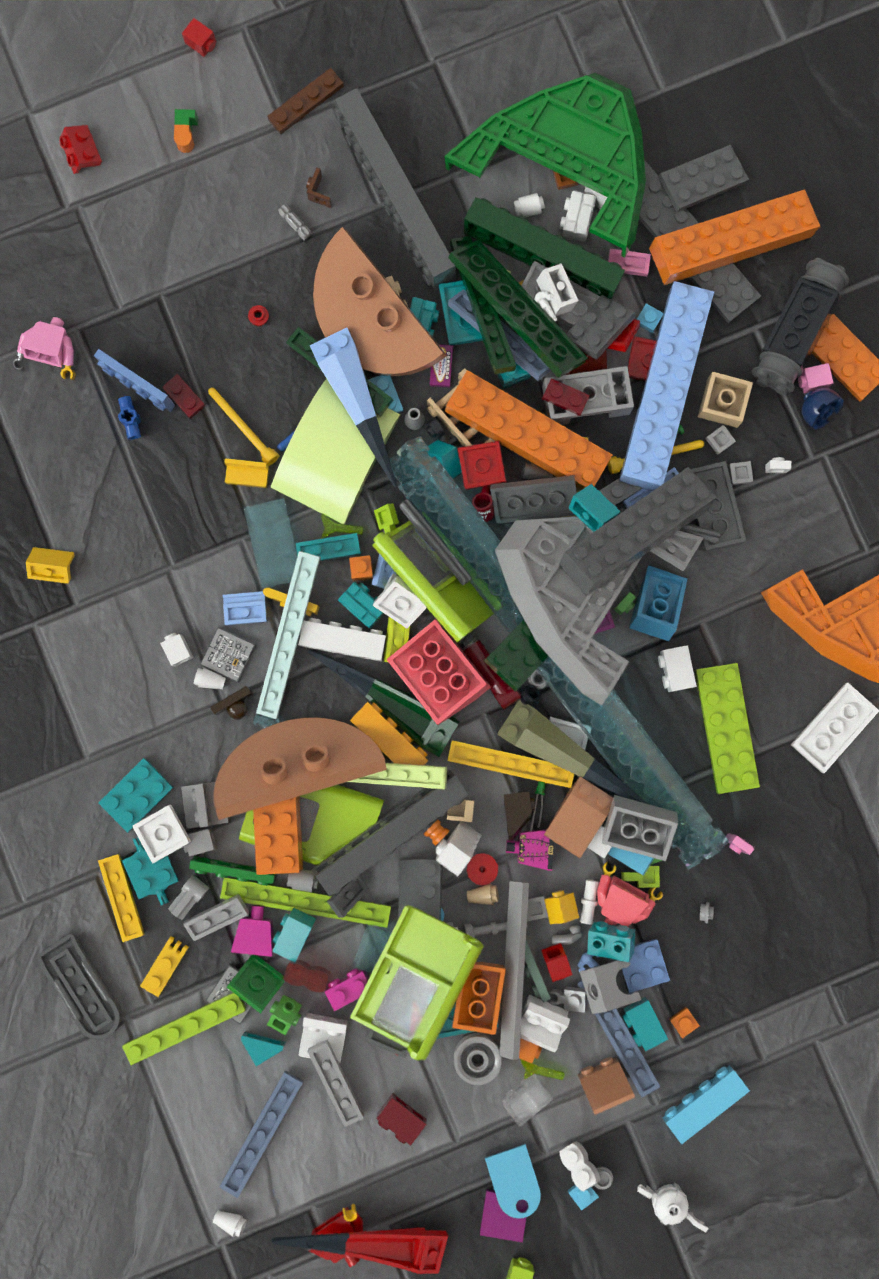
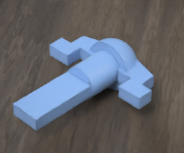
(586, 959)

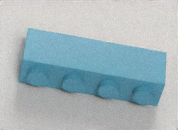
(705, 1104)

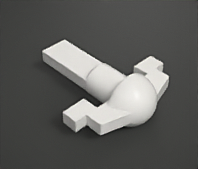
(541, 299)

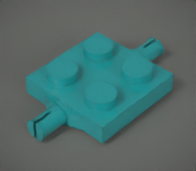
(149, 877)

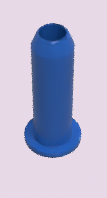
(283, 445)

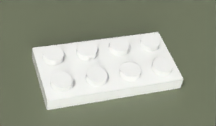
(835, 727)

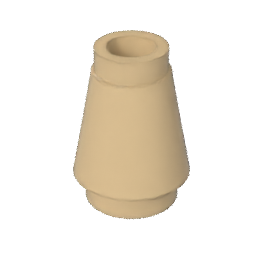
(483, 895)

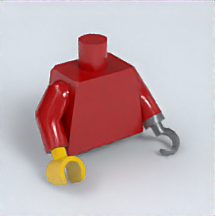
(342, 1222)

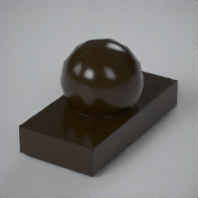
(233, 704)

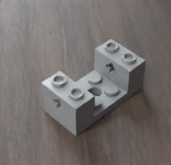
(610, 389)

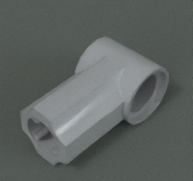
(191, 893)

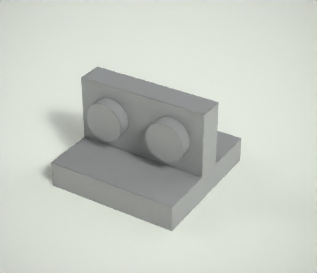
(200, 806)

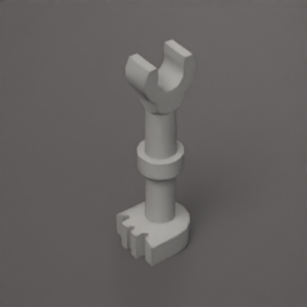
(492, 928)

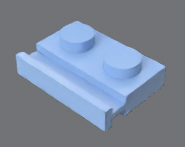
(244, 608)

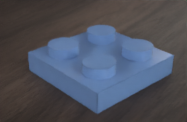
(645, 967)

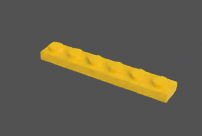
(509, 764)

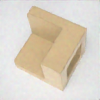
(461, 812)

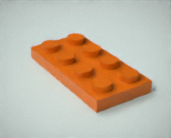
(847, 358)

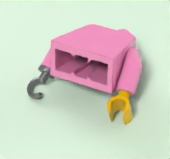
(47, 345)

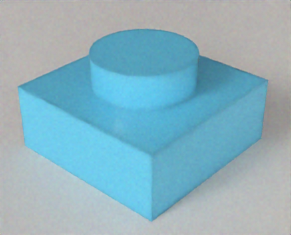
(649, 318)
(583, 1198)

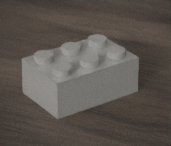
(640, 828)

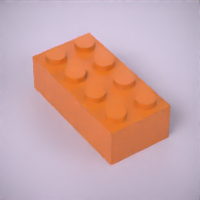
(278, 838)

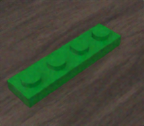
(224, 869)

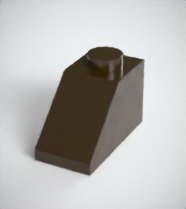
(518, 812)

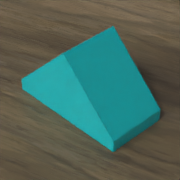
(447, 456)
(261, 1047)

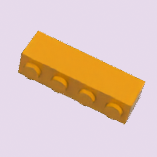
(387, 738)

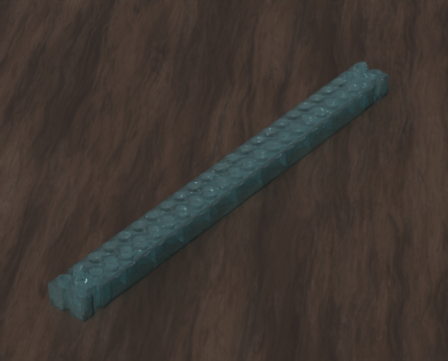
(608, 725)

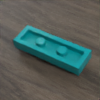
(331, 547)

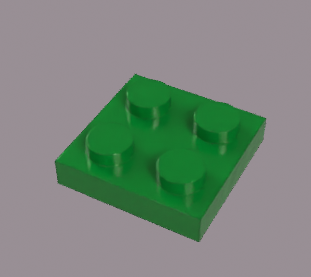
(256, 983)

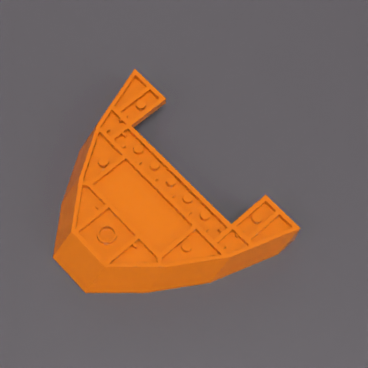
(841, 629)

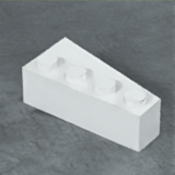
(458, 848)

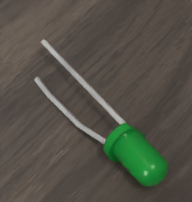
(540, 791)

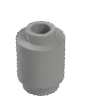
(303, 881)

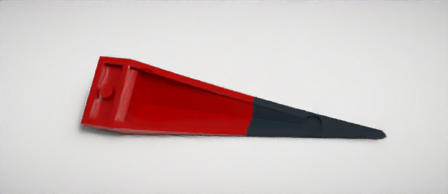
(406, 1249)

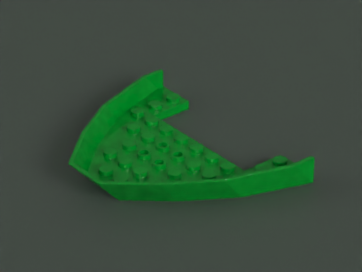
(580, 131)

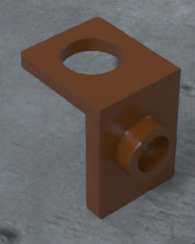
(312, 185)

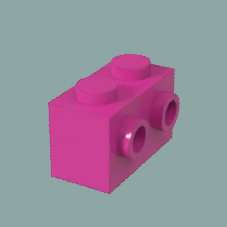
(346, 990)

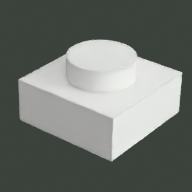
(778, 465)

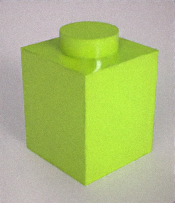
(520, 1269)

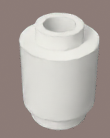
(529, 205)

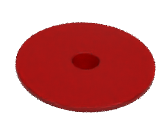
(482, 869)

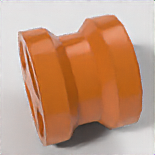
(436, 832)

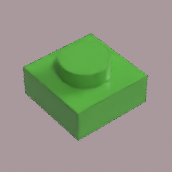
(626, 604)

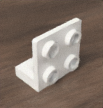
(322, 1028)

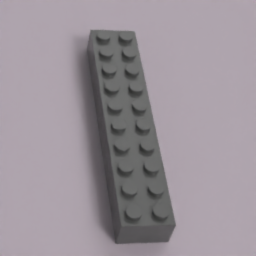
(394, 189)

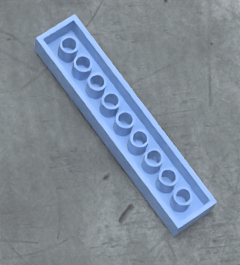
(666, 386)

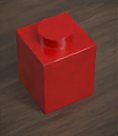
(199, 37)
(556, 962)

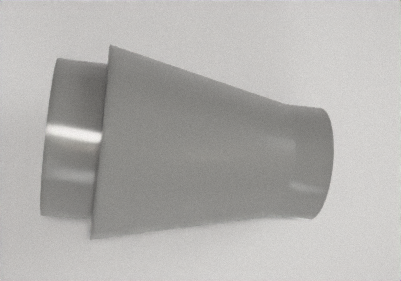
(414, 423)

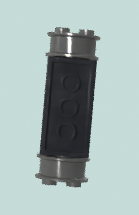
(800, 325)

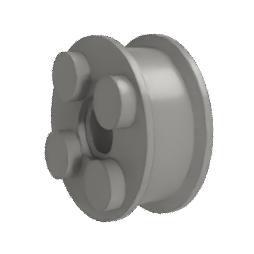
(477, 1073)

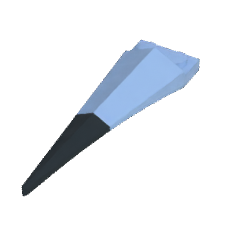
(343, 369)

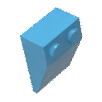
(658, 603)

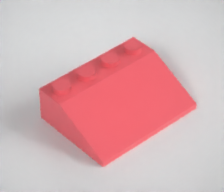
(438, 672)

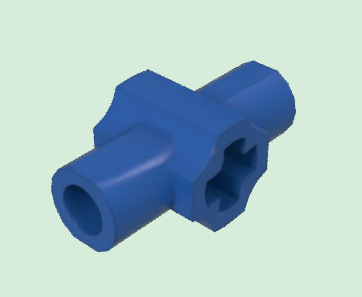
(127, 409)

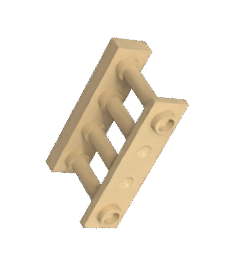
(435, 410)

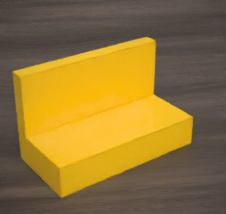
(246, 473)
(49, 565)

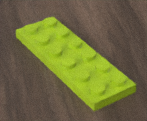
(727, 728)

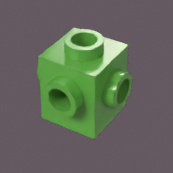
(284, 1014)

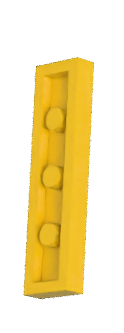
(121, 898)

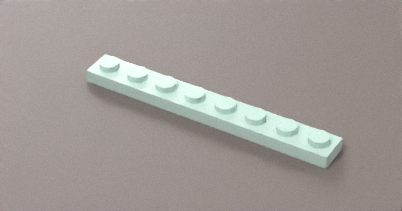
(288, 634)

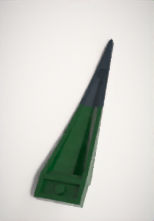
(396, 704)

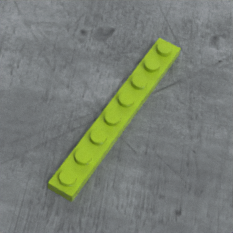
(307, 902)

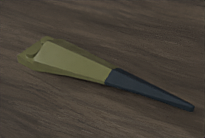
(539, 736)

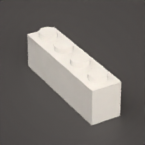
(342, 640)

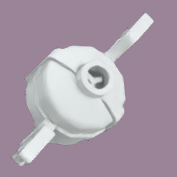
(668, 1197)

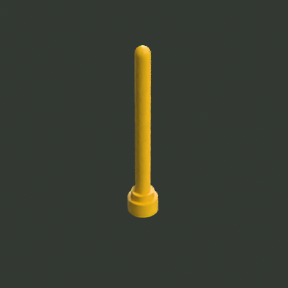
(268, 455)
(615, 464)

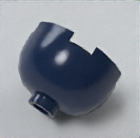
(820, 405)

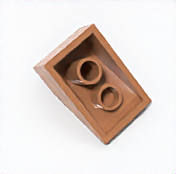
(579, 817)
(605, 1085)

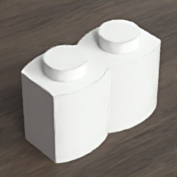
(582, 1171)

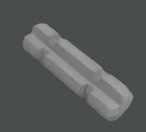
(295, 222)

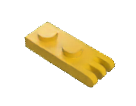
(281, 597)
(164, 967)

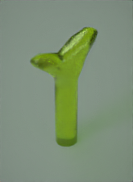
(331, 527)
(532, 1069)

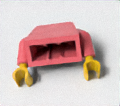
(622, 901)

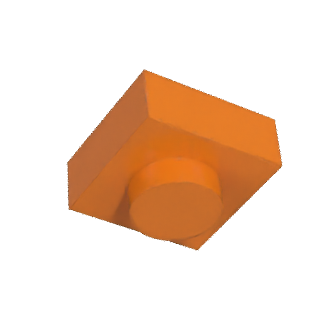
(684, 1022)

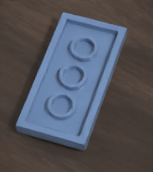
(130, 379)

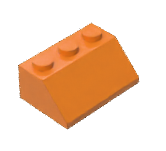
(480, 999)

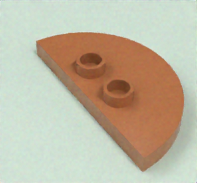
(358, 297)
(292, 762)

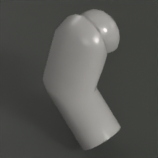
(574, 935)

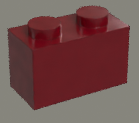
(401, 1119)

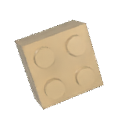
(725, 399)

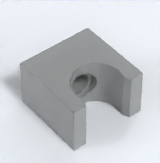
(602, 987)

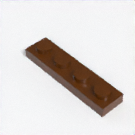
(305, 101)

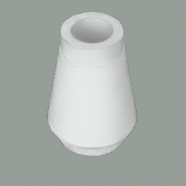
(208, 679)
(230, 1223)

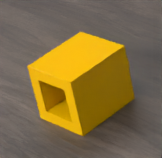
(561, 907)

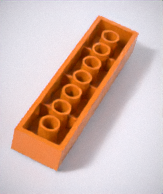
(734, 237)
(526, 431)

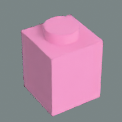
(815, 378)

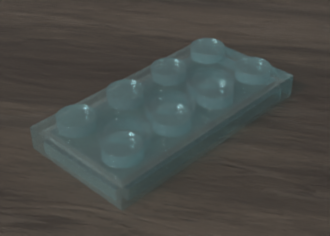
(272, 542)

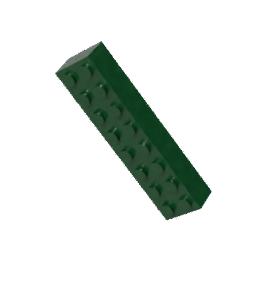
(534, 243)

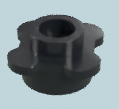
(529, 695)

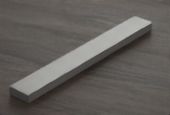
(514, 970)

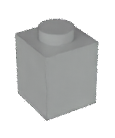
(200, 842)

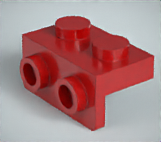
(79, 147)

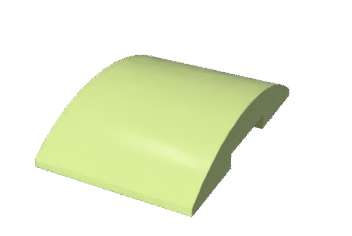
(328, 457)

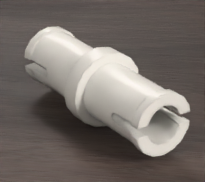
(589, 901)

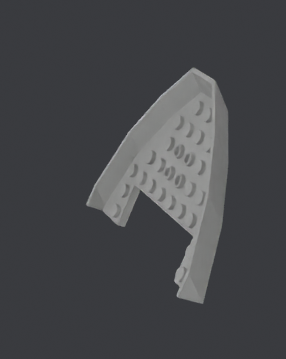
(558, 609)

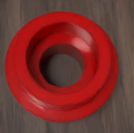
(258, 321)

